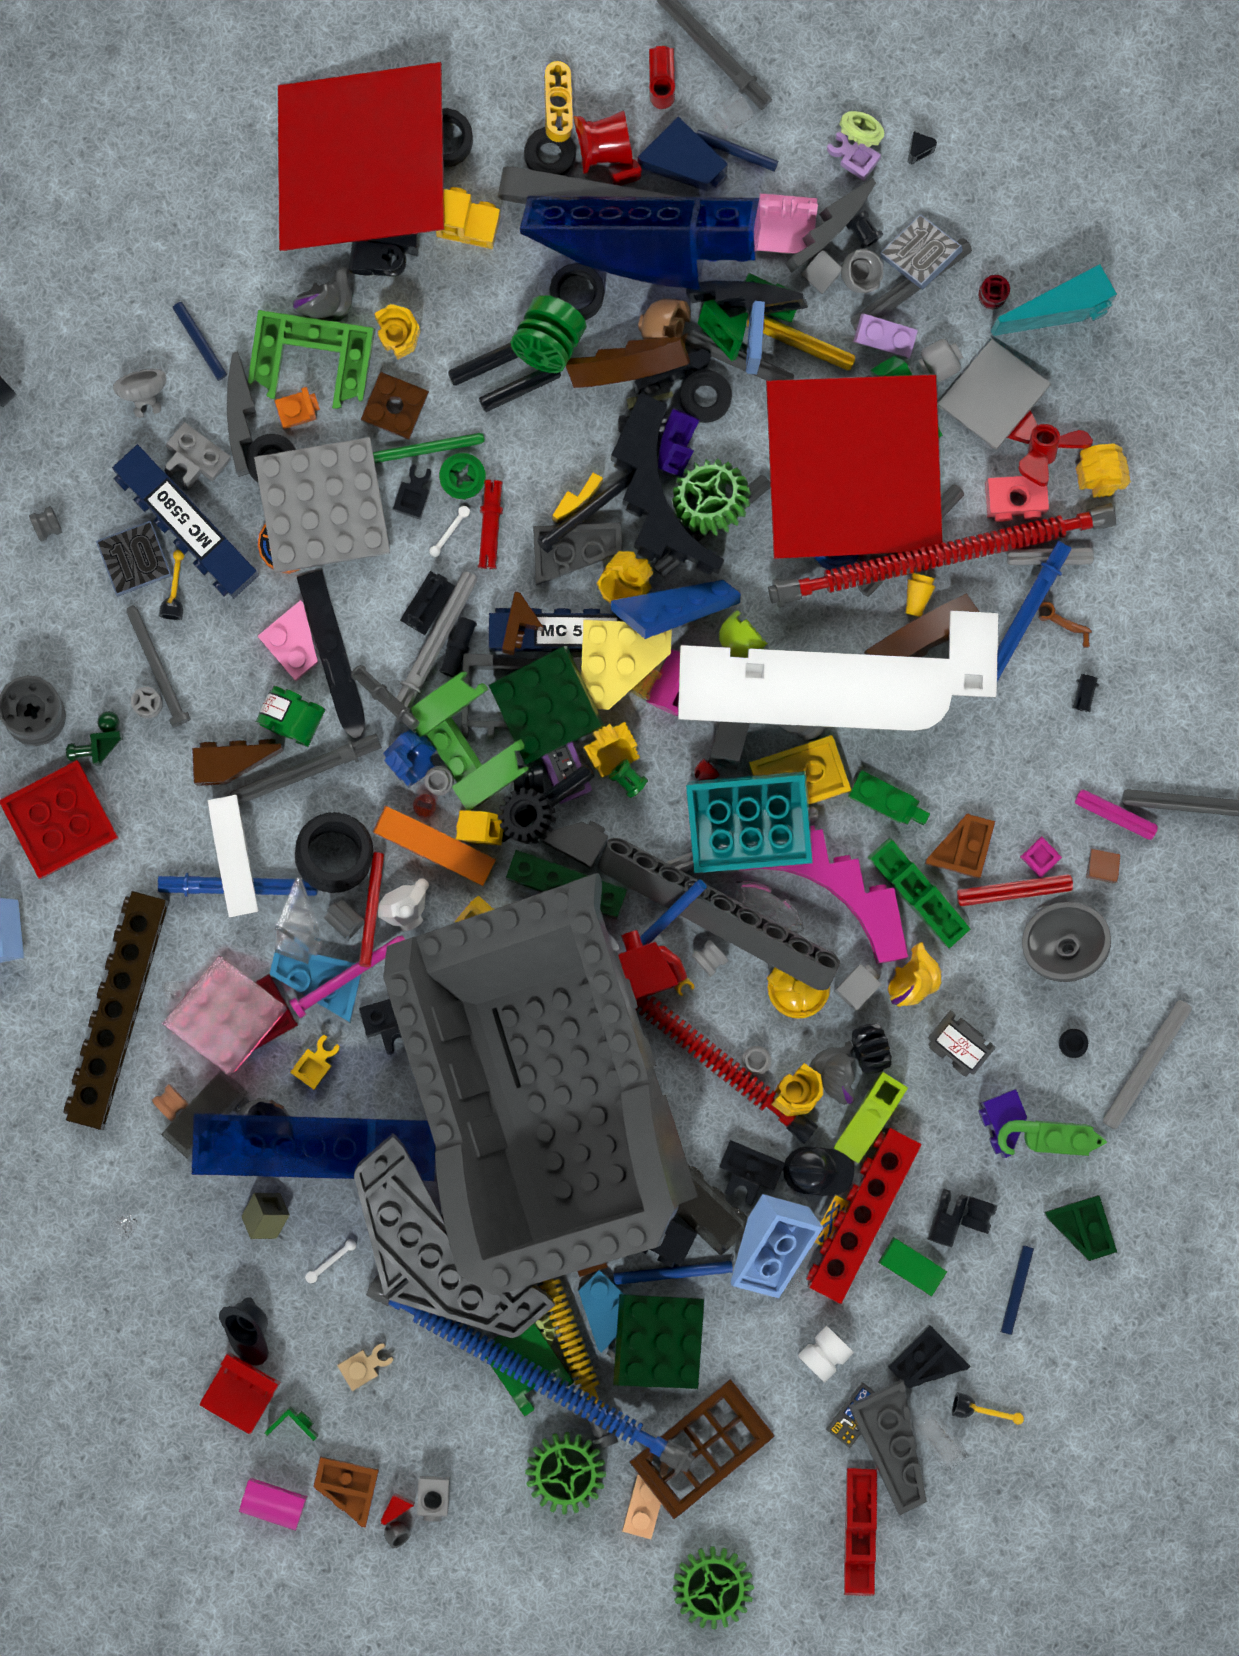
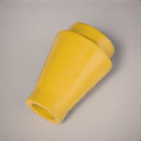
(918, 593)

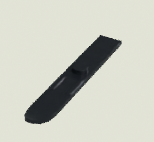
(332, 652)

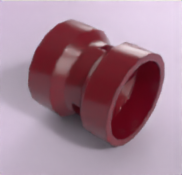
(989, 296)

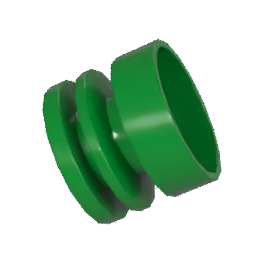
(548, 334)

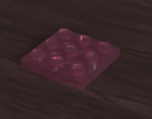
(224, 1016)

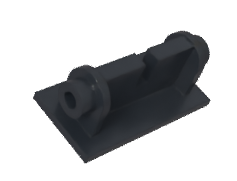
(427, 602)

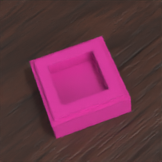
(1041, 857)

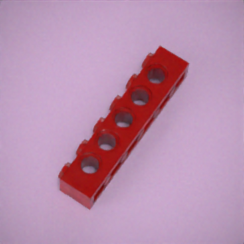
(837, 1286)

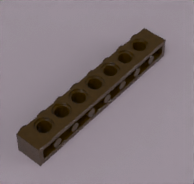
(96, 1114)

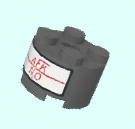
(960, 1043)

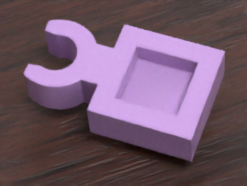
(856, 158)

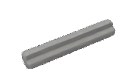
(1077, 556)

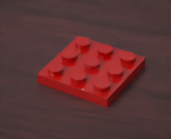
(58, 819)

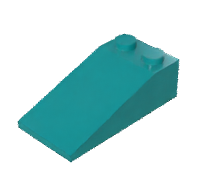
(1068, 303)

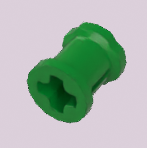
(632, 787)

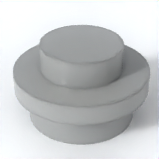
(439, 780)
(756, 1060)

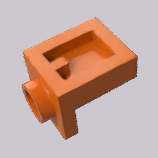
(297, 408)

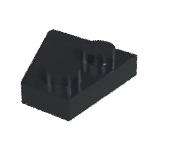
(927, 1359)

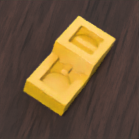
(571, 503)

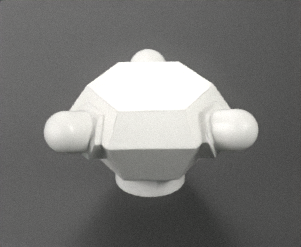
(404, 905)

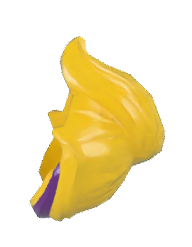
(915, 979)

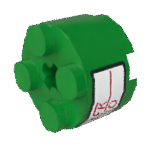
(290, 715)

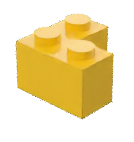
(469, 221)

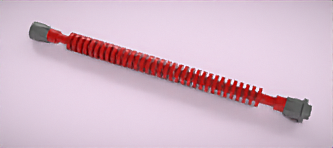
(952, 552)

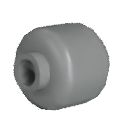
(941, 359)

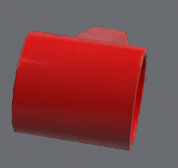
(661, 76)

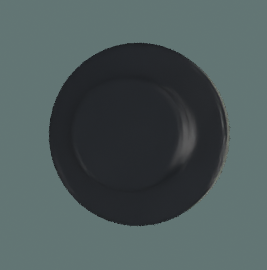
(1073, 1043)

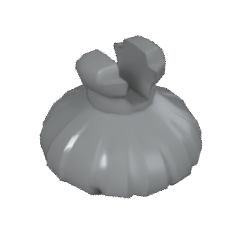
(141, 389)

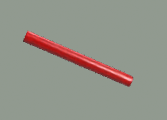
(371, 910)

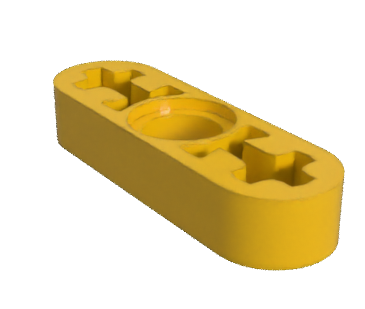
(563, 91)

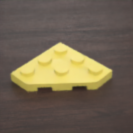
(618, 659)

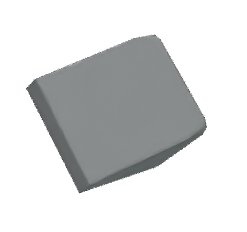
(822, 271)

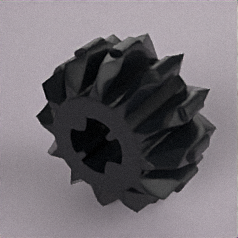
(871, 1048)

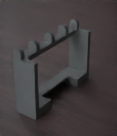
(488, 662)

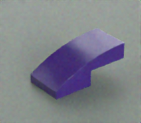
(674, 448)

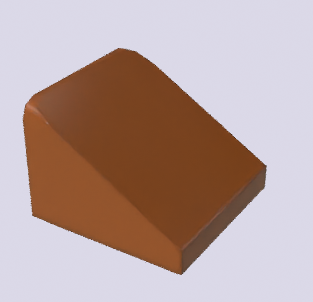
(1103, 866)

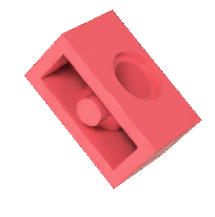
(999, 503)

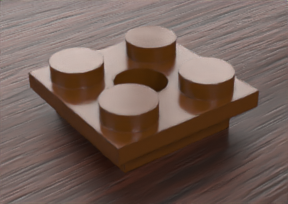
(392, 388)

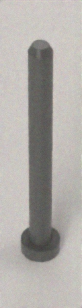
(178, 716)

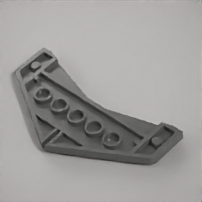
(414, 1245)

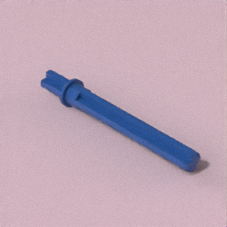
(1044, 580)
(213, 885)

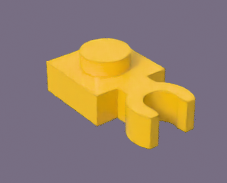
(313, 1066)

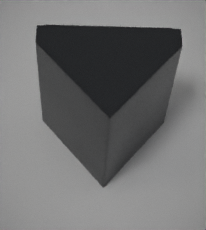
(920, 147)

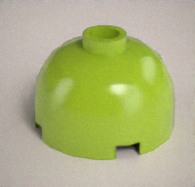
(740, 636)

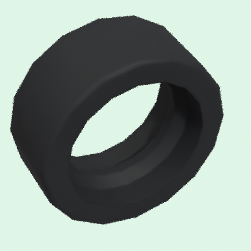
(464, 150)
(583, 271)

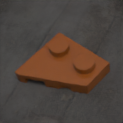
(964, 847)
(347, 1486)

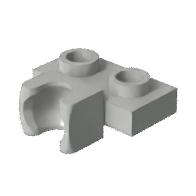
(194, 456)

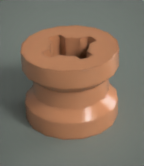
(170, 1102)

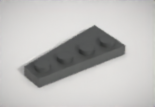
(890, 1440)

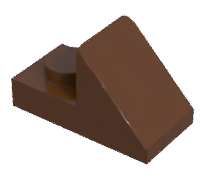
(520, 616)

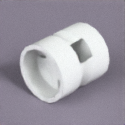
(825, 1354)

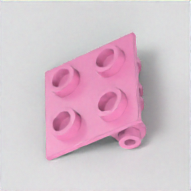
(785, 222)

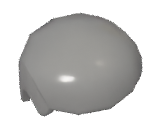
(862, 271)

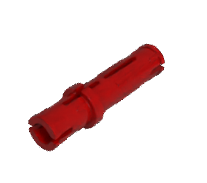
(490, 524)

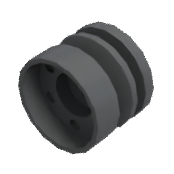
(15, 706)

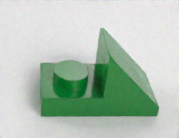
(723, 330)

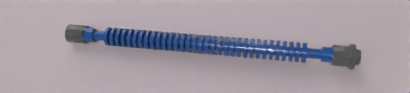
(669, 1452)

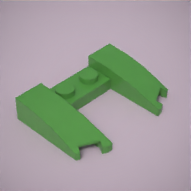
(277, 329)
(474, 781)

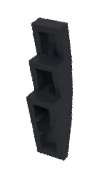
(743, 293)

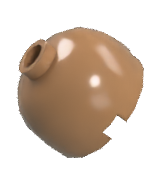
(664, 319)

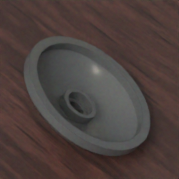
(1066, 928)

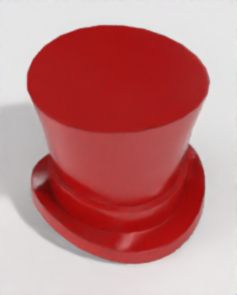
(603, 140)

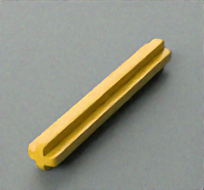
(807, 343)

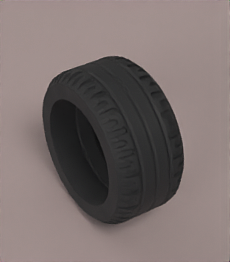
(340, 824)

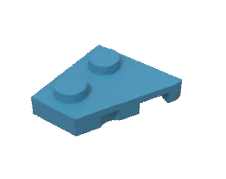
(601, 1306)

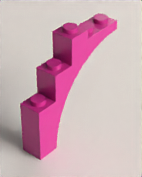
(874, 910)

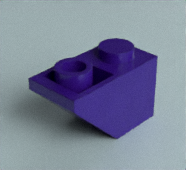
(998, 1112)

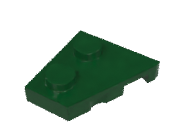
(1084, 1227)

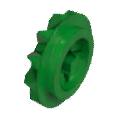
(458, 463)

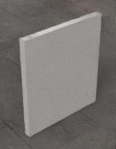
(994, 394)

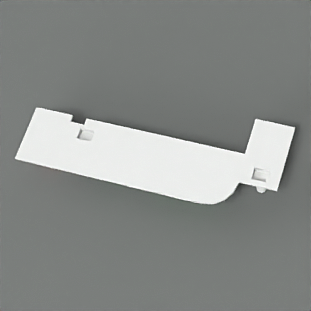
(838, 686)

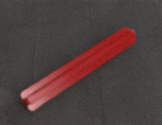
(1015, 890)

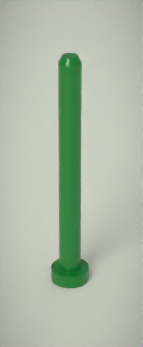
(428, 447)

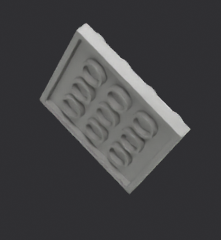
(322, 505)

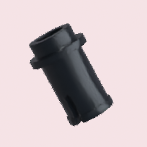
(1085, 692)

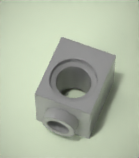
(859, 986)
(439, 1485)

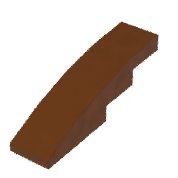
(625, 364)
(922, 633)

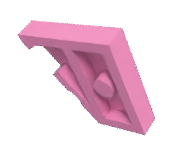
(291, 641)

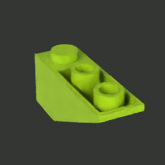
(870, 1117)

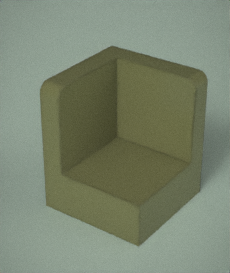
(265, 1215)

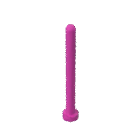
(338, 981)

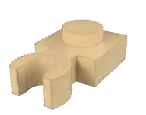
(361, 1368)

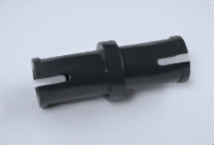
(458, 647)

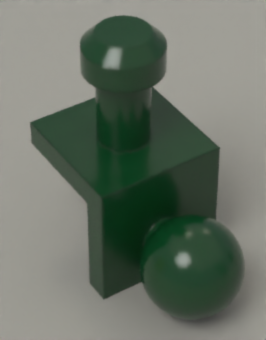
(101, 743)

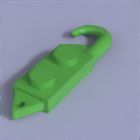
(1052, 1137)

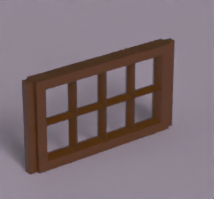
(744, 1412)

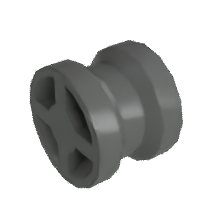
(45, 523)

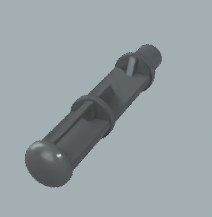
(380, 693)

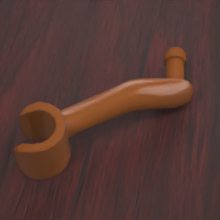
(1067, 624)

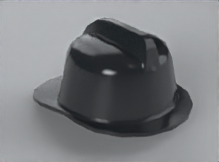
(818, 1171)
(245, 1330)

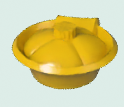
(793, 996)

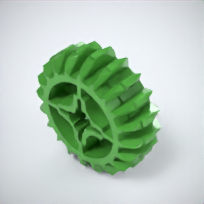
(713, 507)
(540, 1480)
(726, 1583)

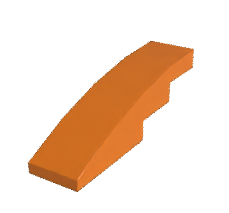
(434, 845)

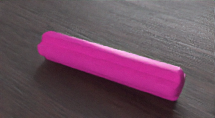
(1116, 814)

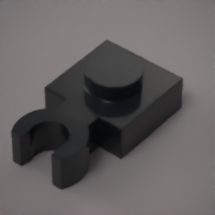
(413, 497)

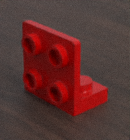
(239, 1393)

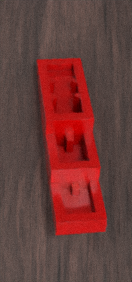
(860, 1532)

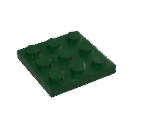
(546, 704)
(658, 1341)

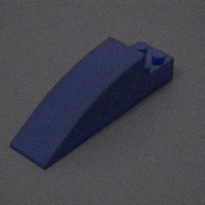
(646, 236)
(301, 1145)

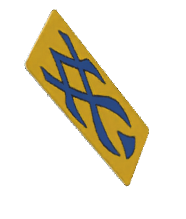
(842, 1205)

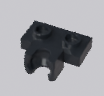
(380, 1019)
(749, 1170)

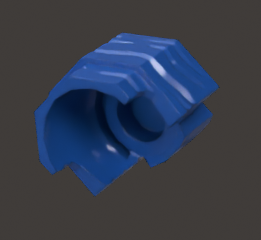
(410, 757)

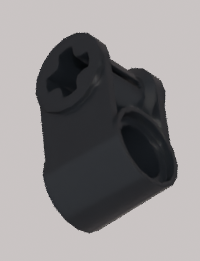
(372, 258)

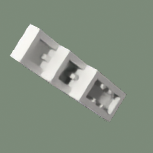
(233, 856)

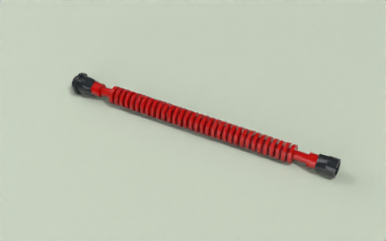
(798, 1125)

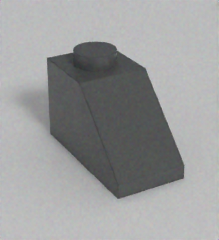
(578, 841)

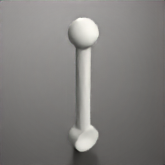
(463, 513)
(312, 1276)

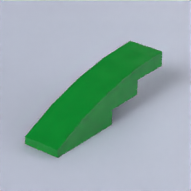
(919, 893)

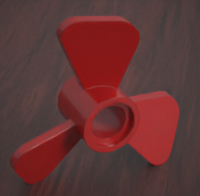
(1043, 447)

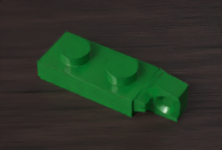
(887, 800)

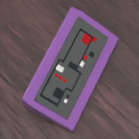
(560, 765)

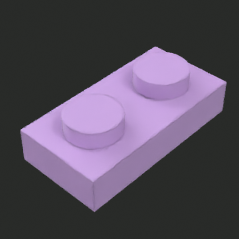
(885, 335)

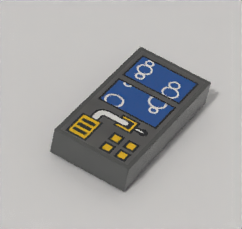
(843, 1424)

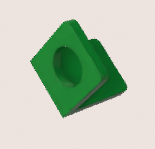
(300, 1419)

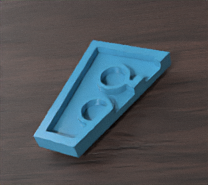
(311, 976)

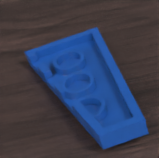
(671, 608)

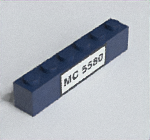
(185, 521)
(559, 629)

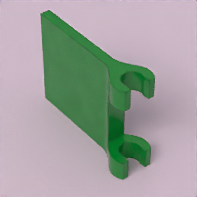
(535, 1348)

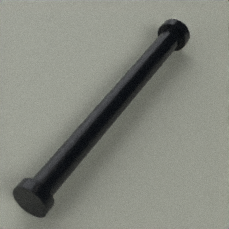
(584, 513)

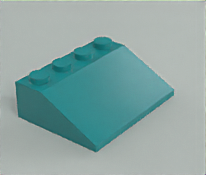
(749, 822)

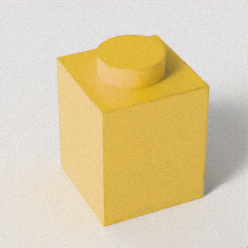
(479, 828)

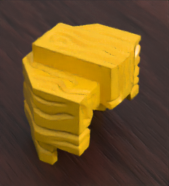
(397, 330)
(1103, 470)
(625, 577)
(611, 748)
(799, 1092)

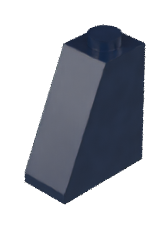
(684, 158)

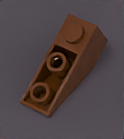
(226, 763)

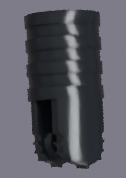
(944, 1225)

